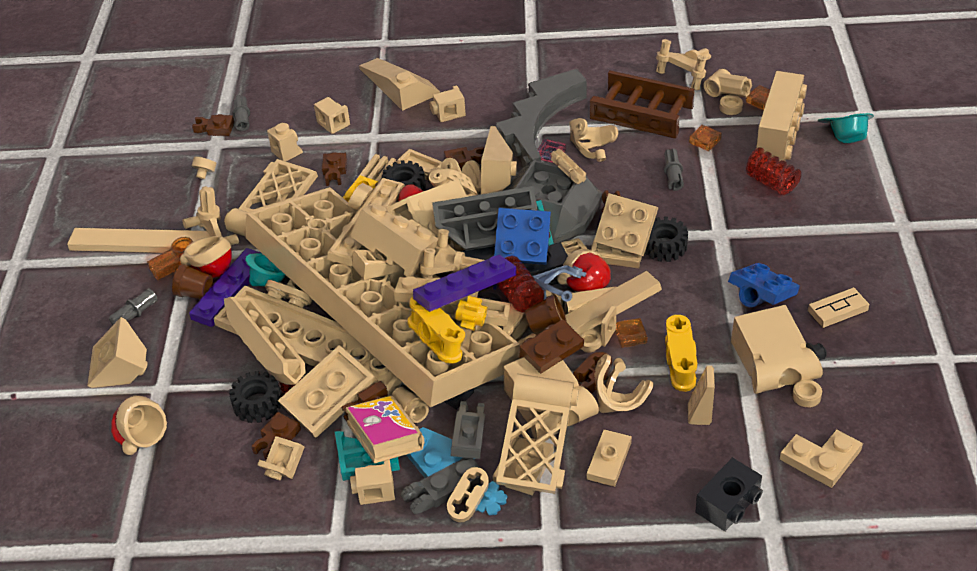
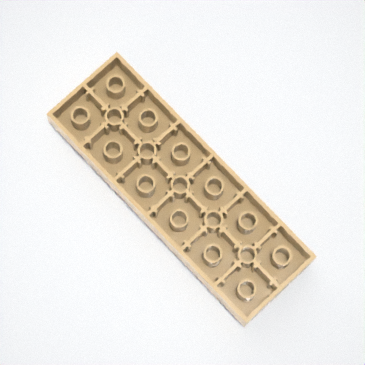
(297, 240)

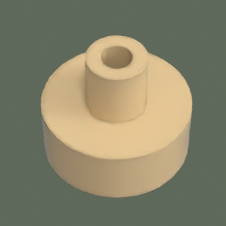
(203, 165)

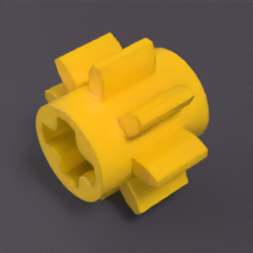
(471, 313)

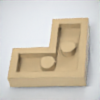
(822, 463)

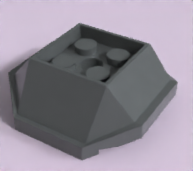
(570, 203)

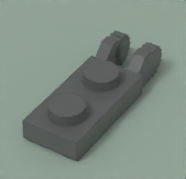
(468, 432)
(438, 487)

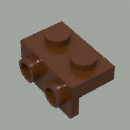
(551, 346)

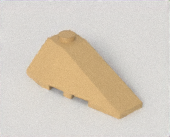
(399, 84)
(496, 163)

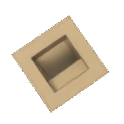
(448, 104)
(331, 115)
(284, 142)
(373, 483)

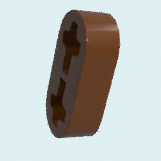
(587, 370)

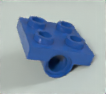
(523, 235)
(769, 285)

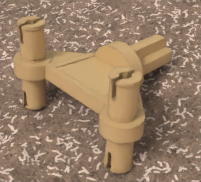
(691, 61)
(208, 215)
(445, 259)

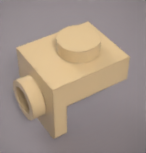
(282, 459)

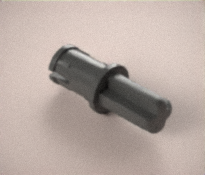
(241, 113)
(673, 170)
(135, 306)

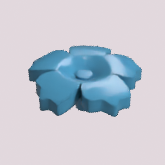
(492, 499)

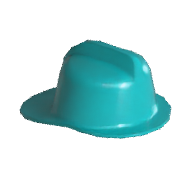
(849, 128)
(262, 270)

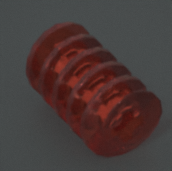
(772, 171)
(521, 289)

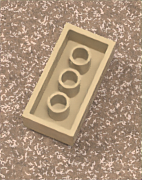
(782, 115)

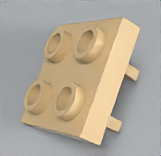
(626, 224)

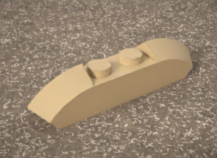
(264, 340)

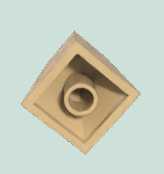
(117, 357)

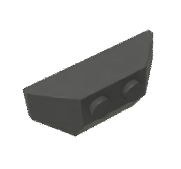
(474, 218)

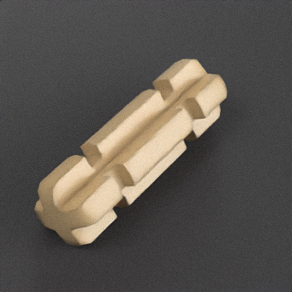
(568, 166)

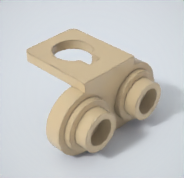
(295, 296)
(601, 333)

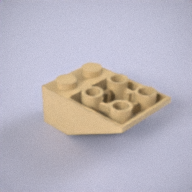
(420, 207)

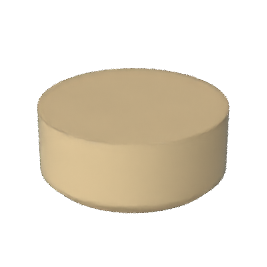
(731, 104)
(807, 393)

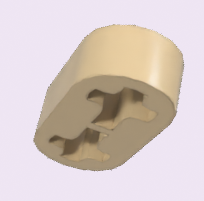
(359, 196)
(474, 497)

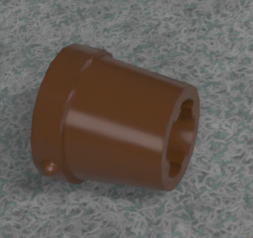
(191, 282)
(544, 314)

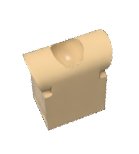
(773, 349)
(586, 402)

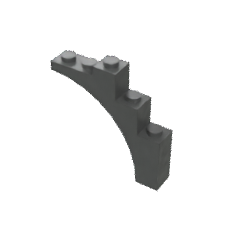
(542, 102)

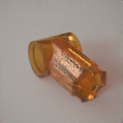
(170, 260)

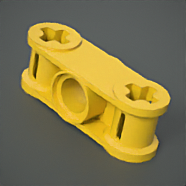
(437, 331)
(681, 353)

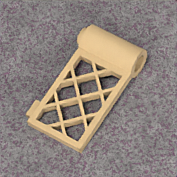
(236, 218)
(548, 398)

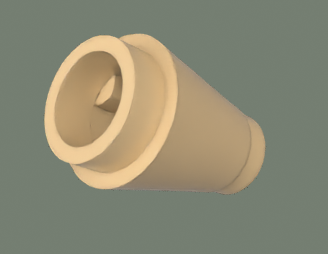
(411, 404)

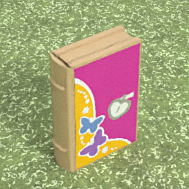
(384, 429)

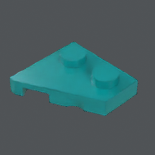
(353, 456)

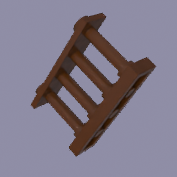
(640, 117)

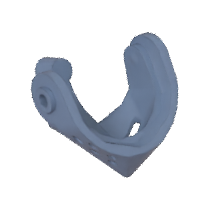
(544, 278)

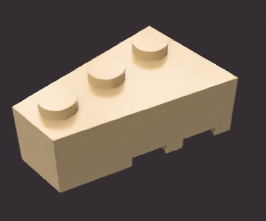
(393, 237)

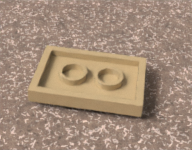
(321, 393)

